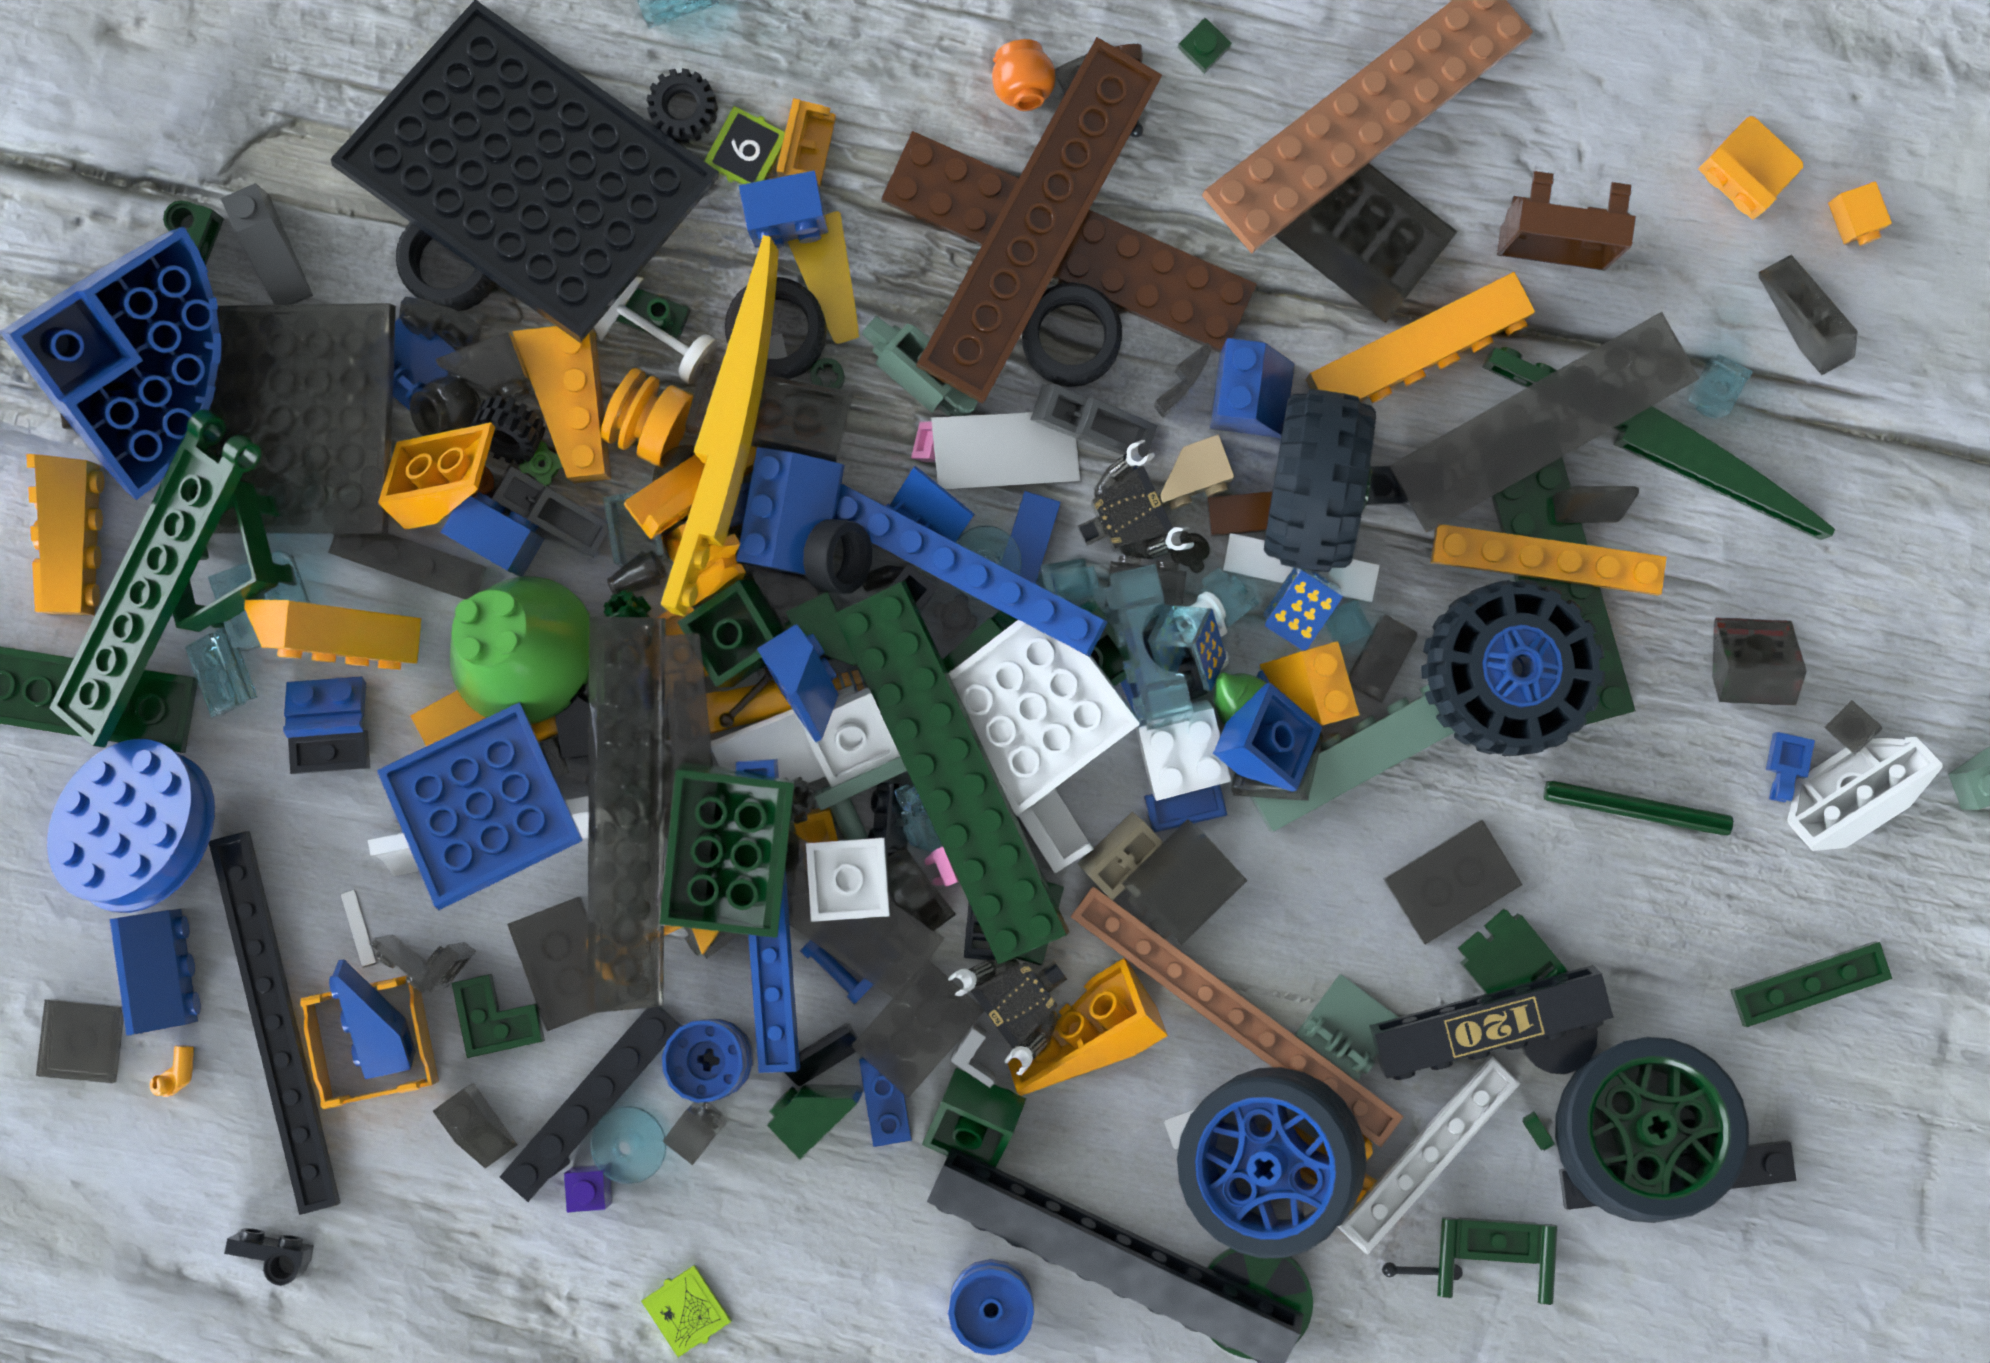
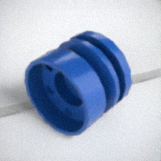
(691, 1075)

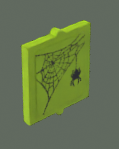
(686, 1310)

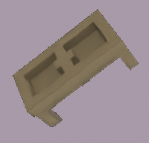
(1120, 854)

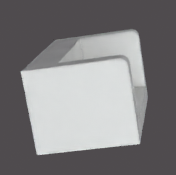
(1055, 831)

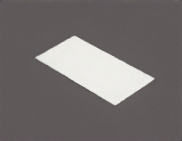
(1001, 451)

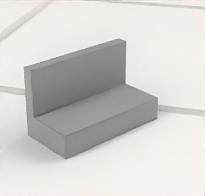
(965, 1051)

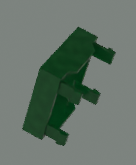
(264, 572)

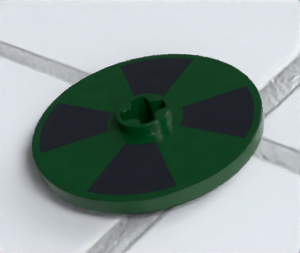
(1273, 1277)

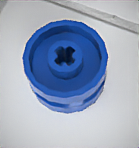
(991, 1331)

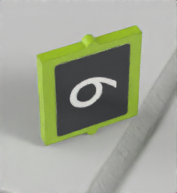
(745, 148)

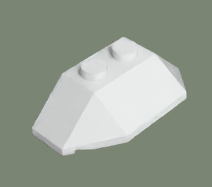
(1860, 792)

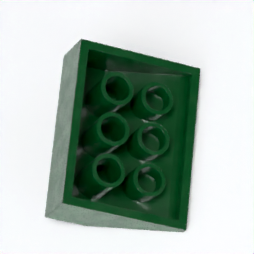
(726, 850)

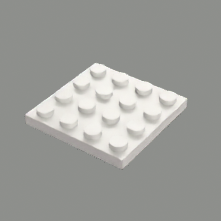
(1039, 710)

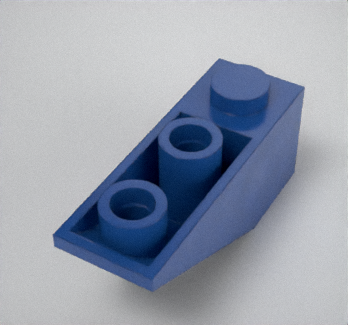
(377, 1029)

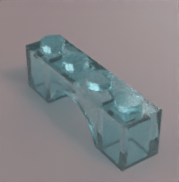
(1161, 693)

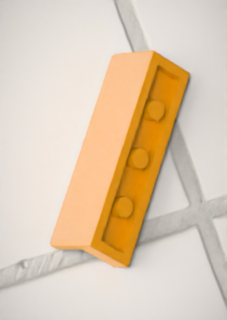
(671, 495)

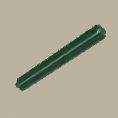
(1638, 808)

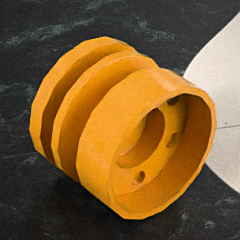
(640, 414)

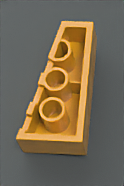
(570, 398)

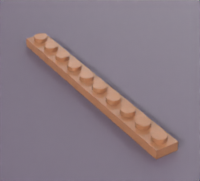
(1228, 1008)

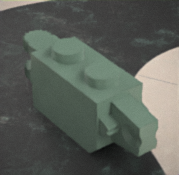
(898, 355)

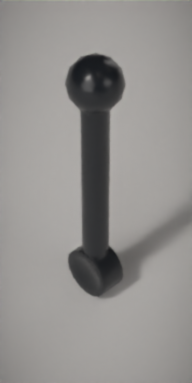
(1390, 1270)

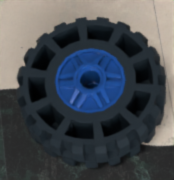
(1550, 658)

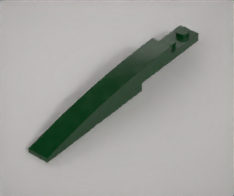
(1683, 452)

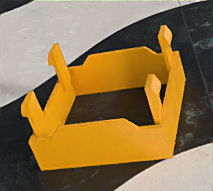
(317, 1055)

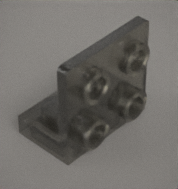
(432, 974)

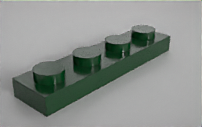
(1811, 984)

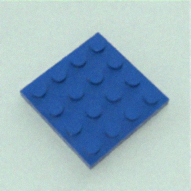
(479, 806)

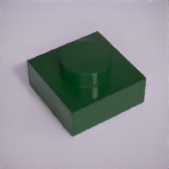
(1204, 45)

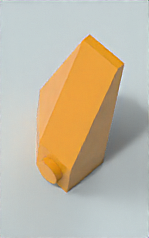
(1100, 1028)

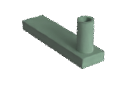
(839, 796)

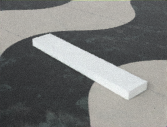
(1428, 1154)

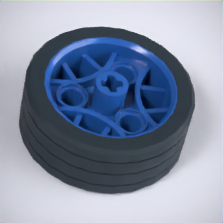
(1216, 1199)

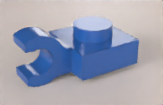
(1789, 758)

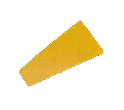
(828, 278)

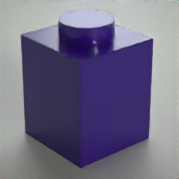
(587, 1189)

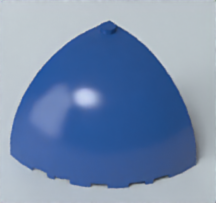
(136, 324)

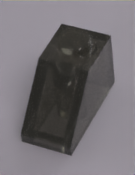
(475, 1126)

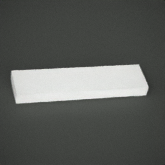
(1247, 558)

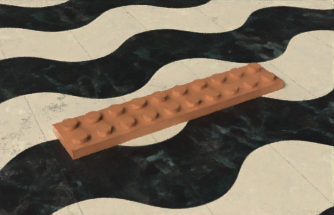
(1364, 117)

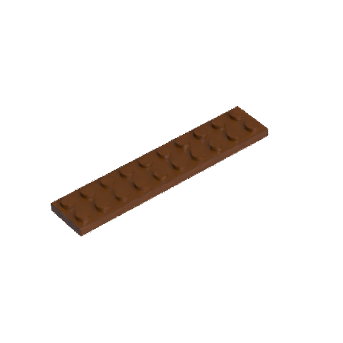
(1039, 220)
(1117, 260)

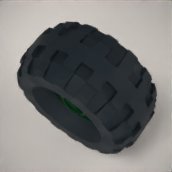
(1320, 480)

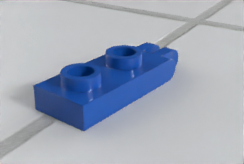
(885, 1108)

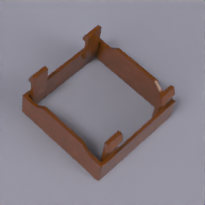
(1566, 233)

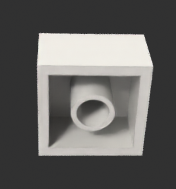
(1181, 754)

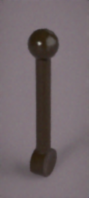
(727, 719)

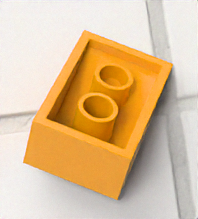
(434, 474)

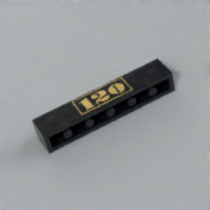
(1491, 1022)

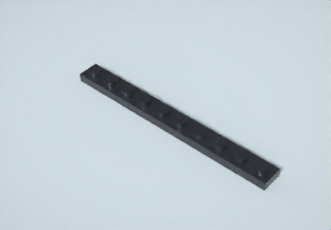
(274, 1022)

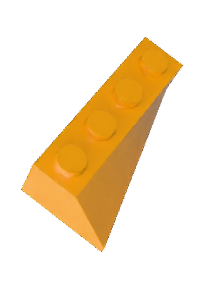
(66, 534)
(335, 632)

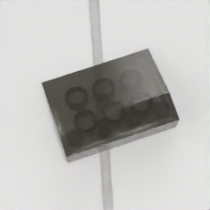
(1369, 240)

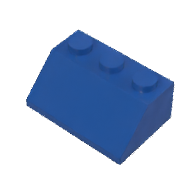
(783, 505)
(154, 971)

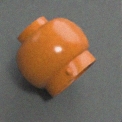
(1023, 74)

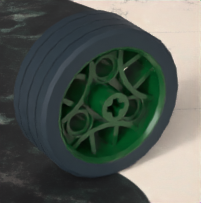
(1717, 1113)

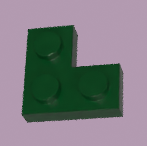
(485, 1026)

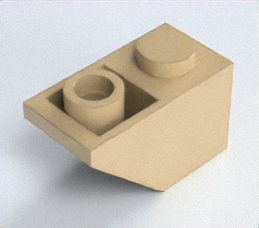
(1197, 470)

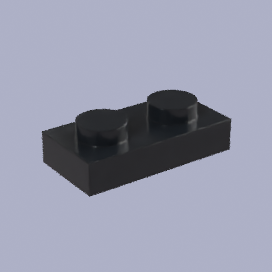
(329, 753)

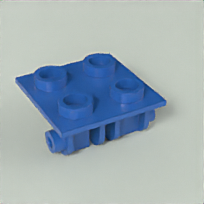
(415, 362)
(931, 505)

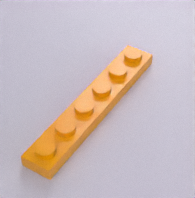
(1548, 559)

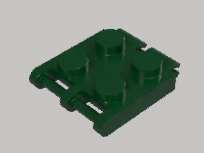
(1509, 956)

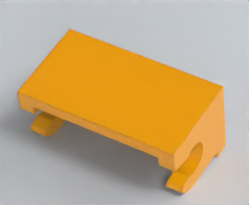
(806, 139)

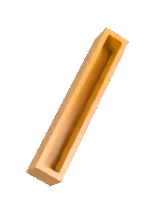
(1428, 342)

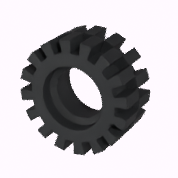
(682, 83)
(516, 429)

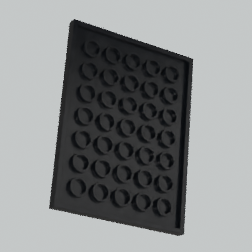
(525, 170)

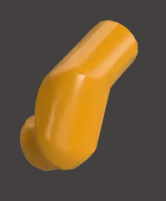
(177, 1076)

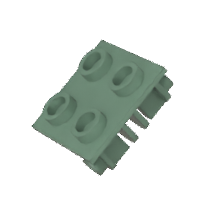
(1341, 1028)

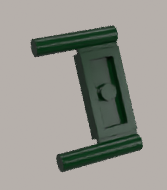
(1498, 1242)

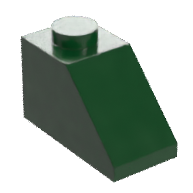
(818, 619)

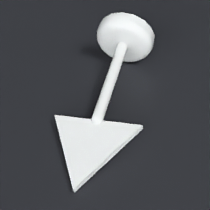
(700, 351)

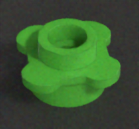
(542, 474)

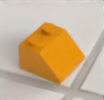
(1315, 682)

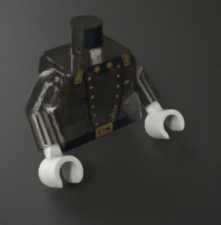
(1131, 511)
(1016, 1003)

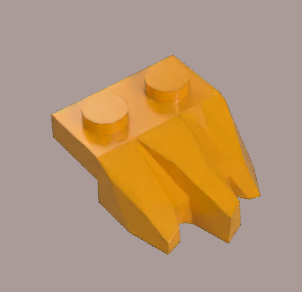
(721, 568)

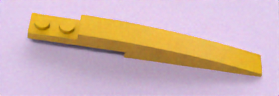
(727, 431)

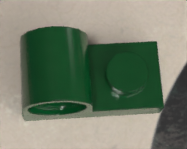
(204, 226)

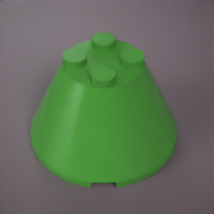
(520, 645)

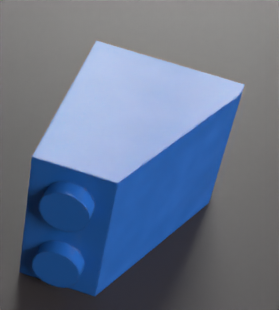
(1251, 389)

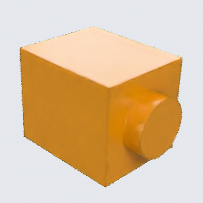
(1860, 214)

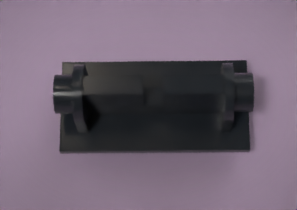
(886, 810)

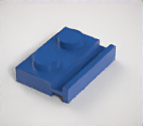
(324, 707)

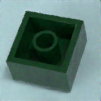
(732, 630)

